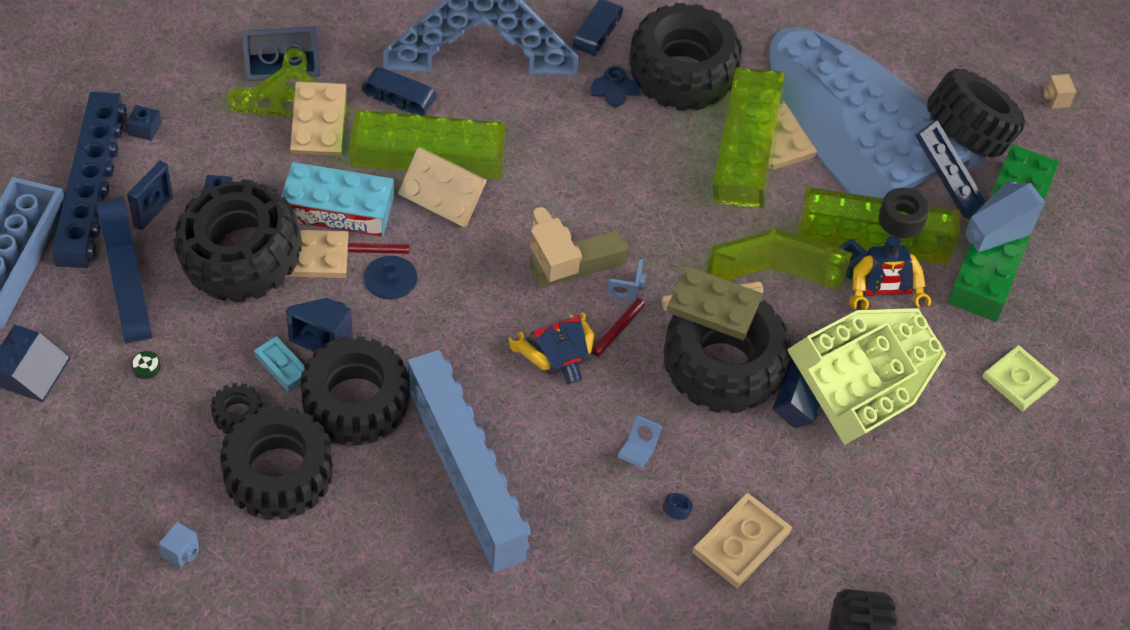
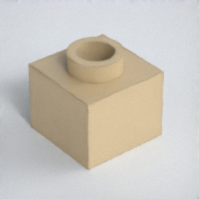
(1059, 91)

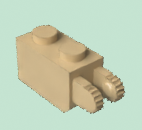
(553, 246)

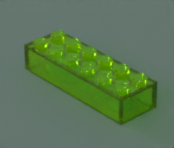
(749, 137)
(392, 139)
(839, 216)

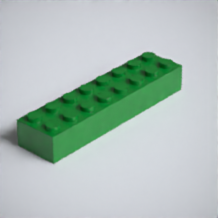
(989, 274)

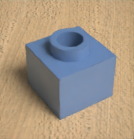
(179, 545)

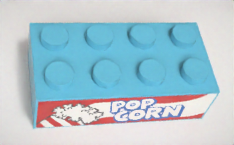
(339, 198)

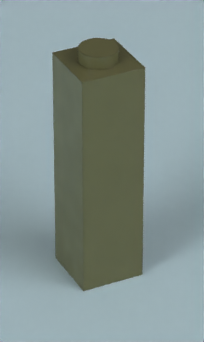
(597, 253)

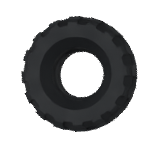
(688, 33)
(243, 268)
(725, 384)

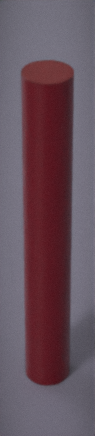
(378, 248)
(618, 327)

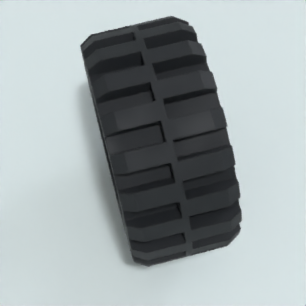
(976, 113)
(355, 360)
(282, 493)
(863, 611)

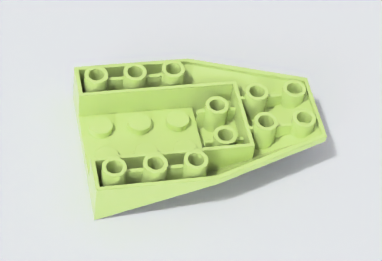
(868, 366)

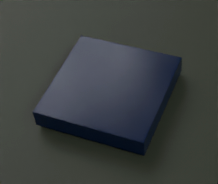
(150, 195)

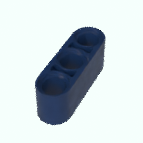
(597, 26)
(399, 91)

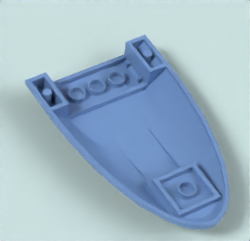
(856, 113)

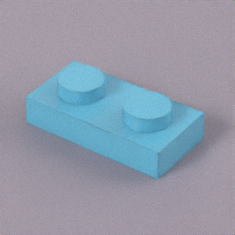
(280, 363)

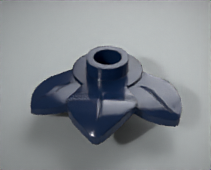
(614, 86)

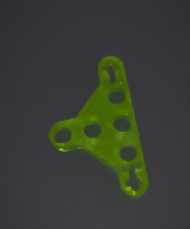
(274, 90)

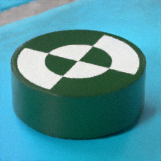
(145, 365)

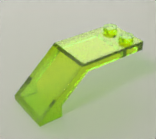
(783, 253)

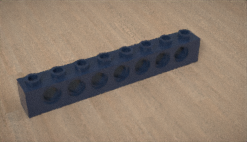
(89, 180)

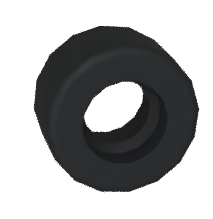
(907, 201)

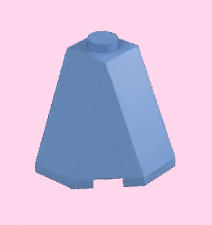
(1005, 216)

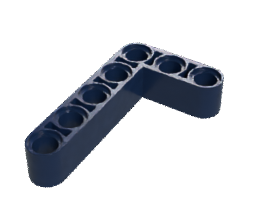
(124, 270)

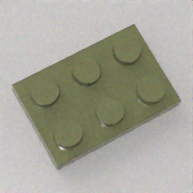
(714, 302)

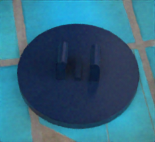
(390, 277)

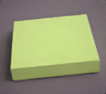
(1020, 378)

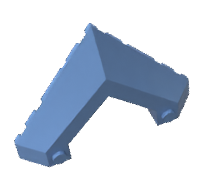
(450, 19)

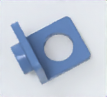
(630, 286)
(637, 449)

